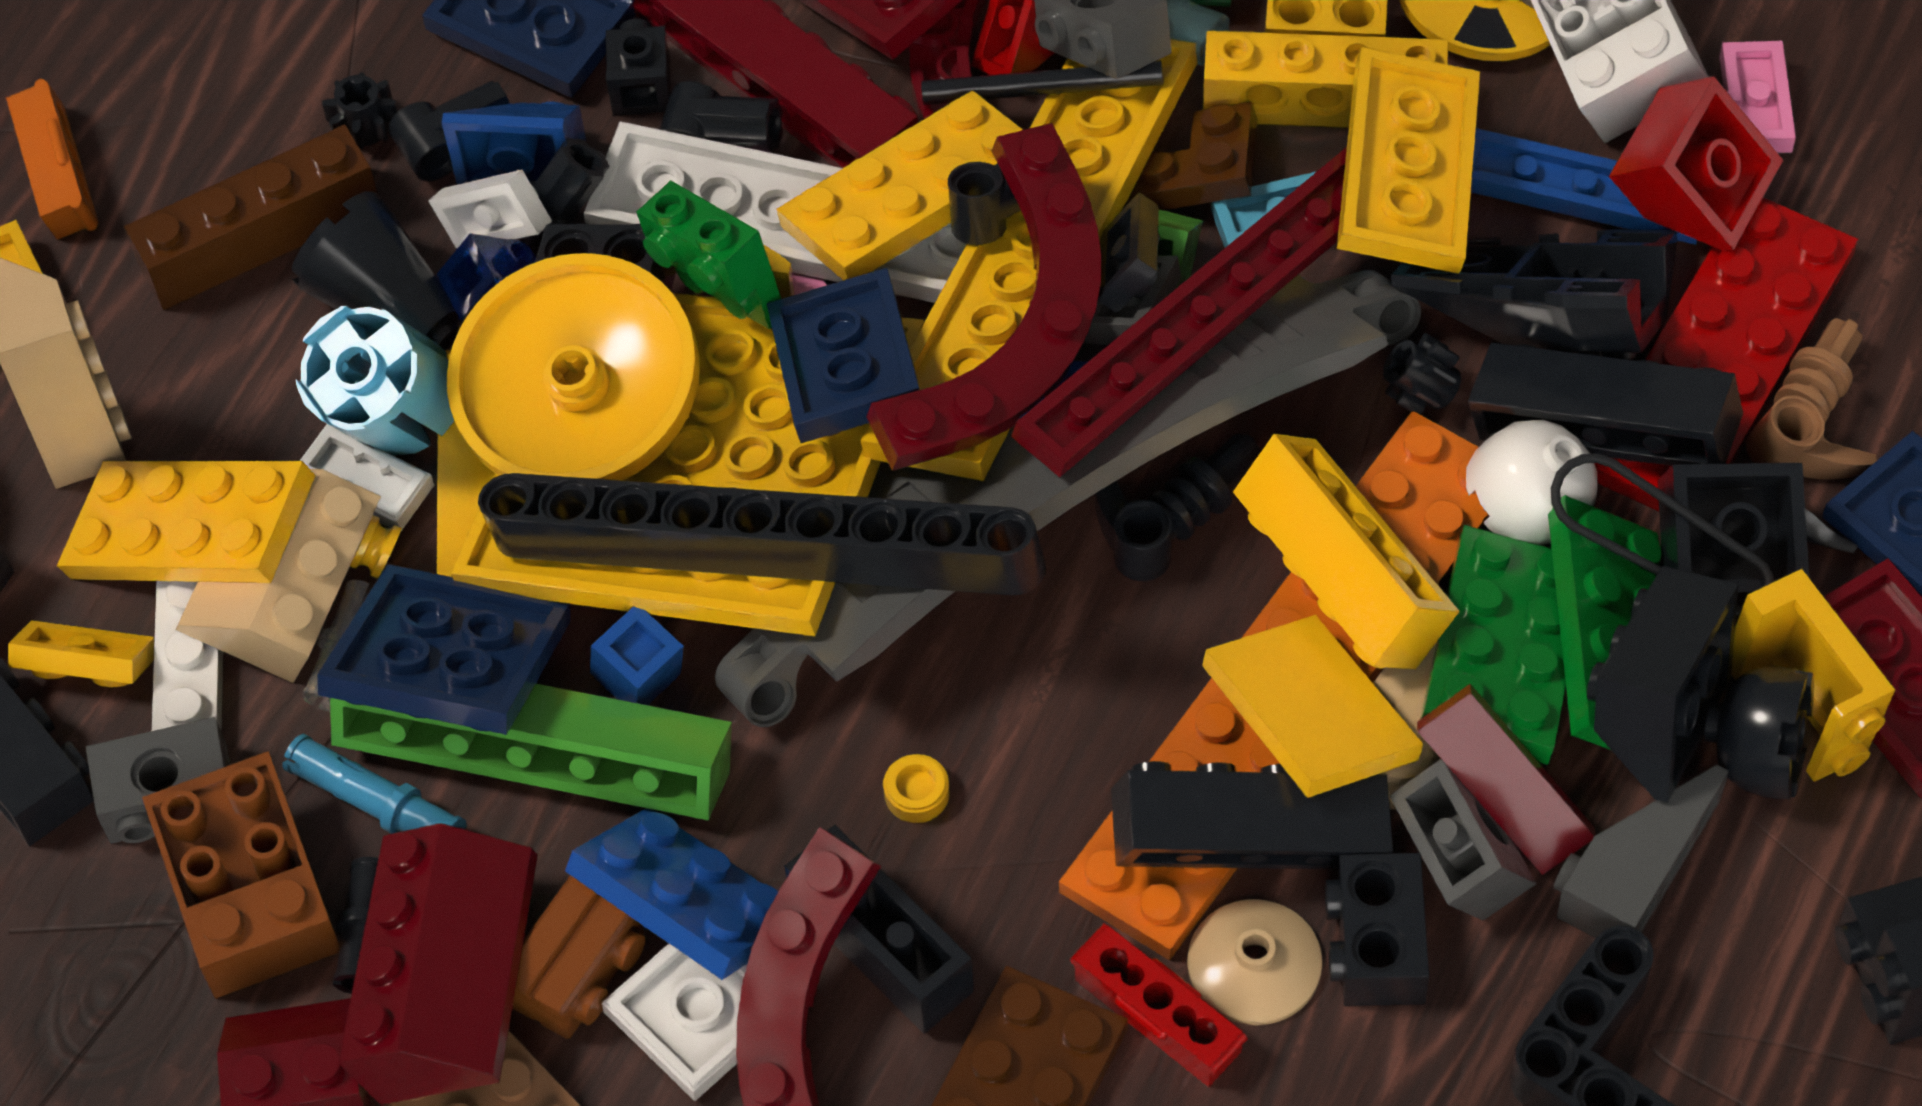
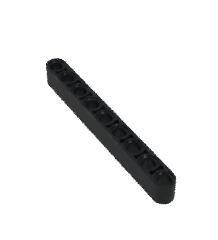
(765, 533)

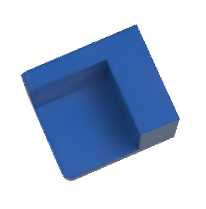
(636, 658)

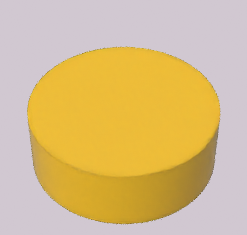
(916, 788)

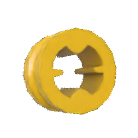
(375, 547)

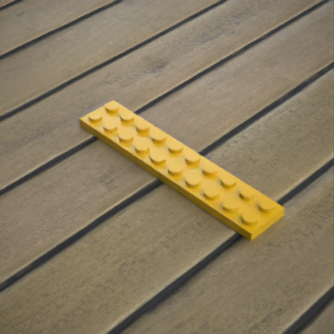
(992, 284)

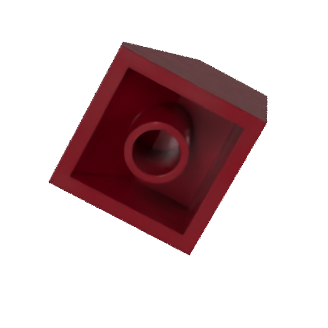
(287, 1058)

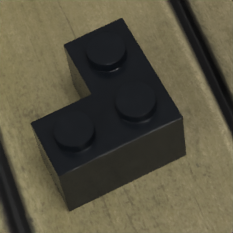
(1884, 942)

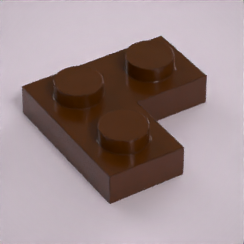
(1214, 166)

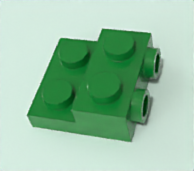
(709, 251)

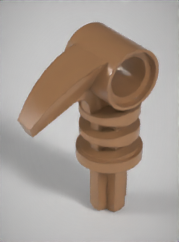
(1797, 420)

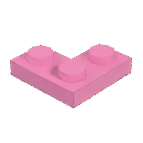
(1759, 85)

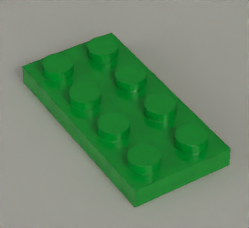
(1594, 597)
(1503, 637)

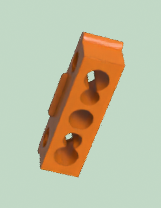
(52, 160)

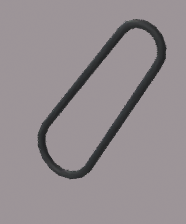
(1657, 494)

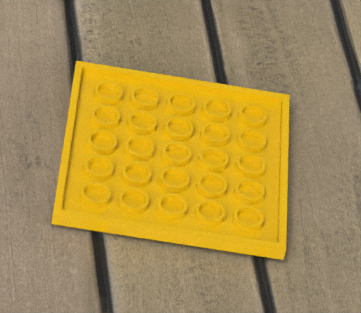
(733, 438)

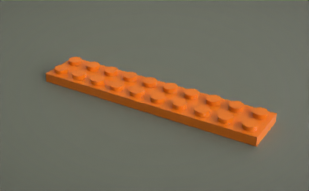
(1424, 500)

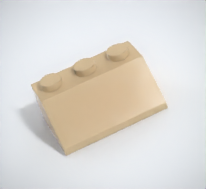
(280, 620)

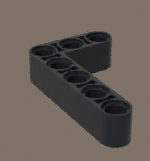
(1576, 1047)

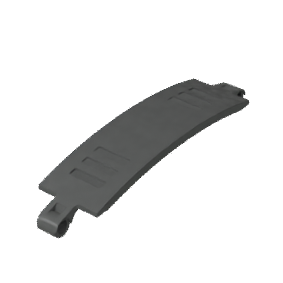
(1280, 347)

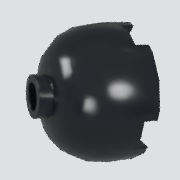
(1763, 730)

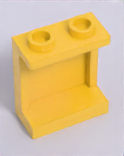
(1799, 629)

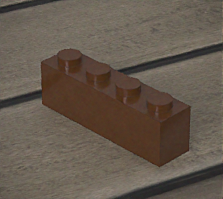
(248, 217)

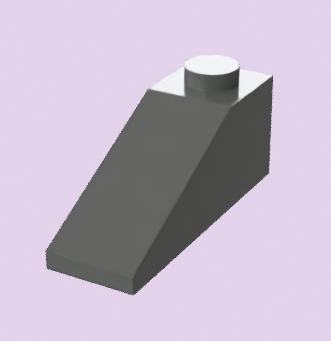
(1636, 859)

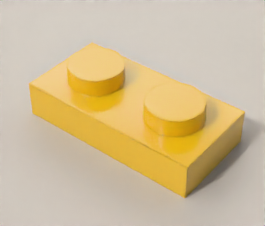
(65, 650)

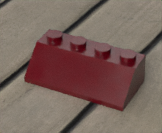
(438, 963)

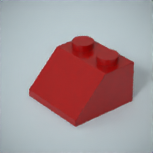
(1697, 164)

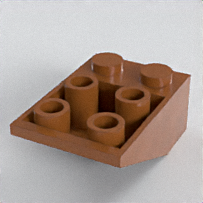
(241, 875)

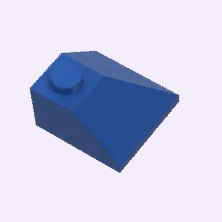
(508, 138)

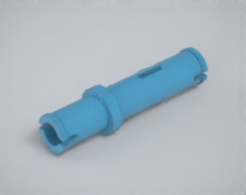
(394, 805)

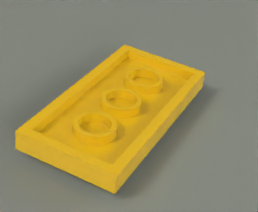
(1409, 160)
(895, 191)
(187, 521)

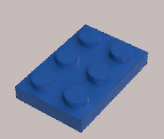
(676, 889)

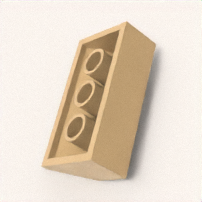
(57, 376)

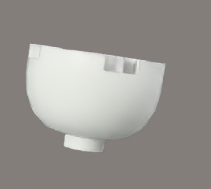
(1516, 473)

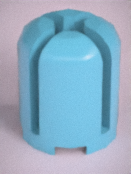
(375, 379)

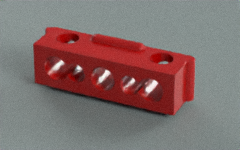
(1154, 984)

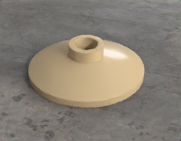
(1250, 988)

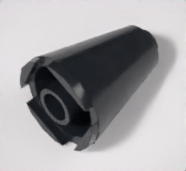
(375, 265)

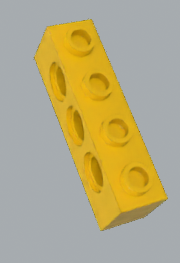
(1296, 75)

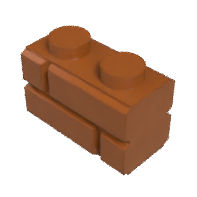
(573, 958)

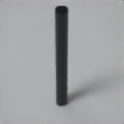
(1037, 83)

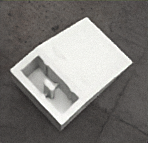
(1618, 56)

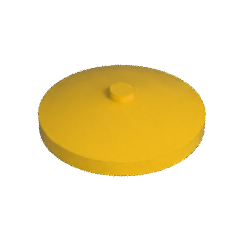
(574, 370)

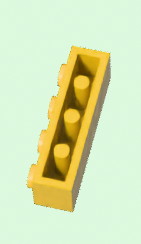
(1345, 553)

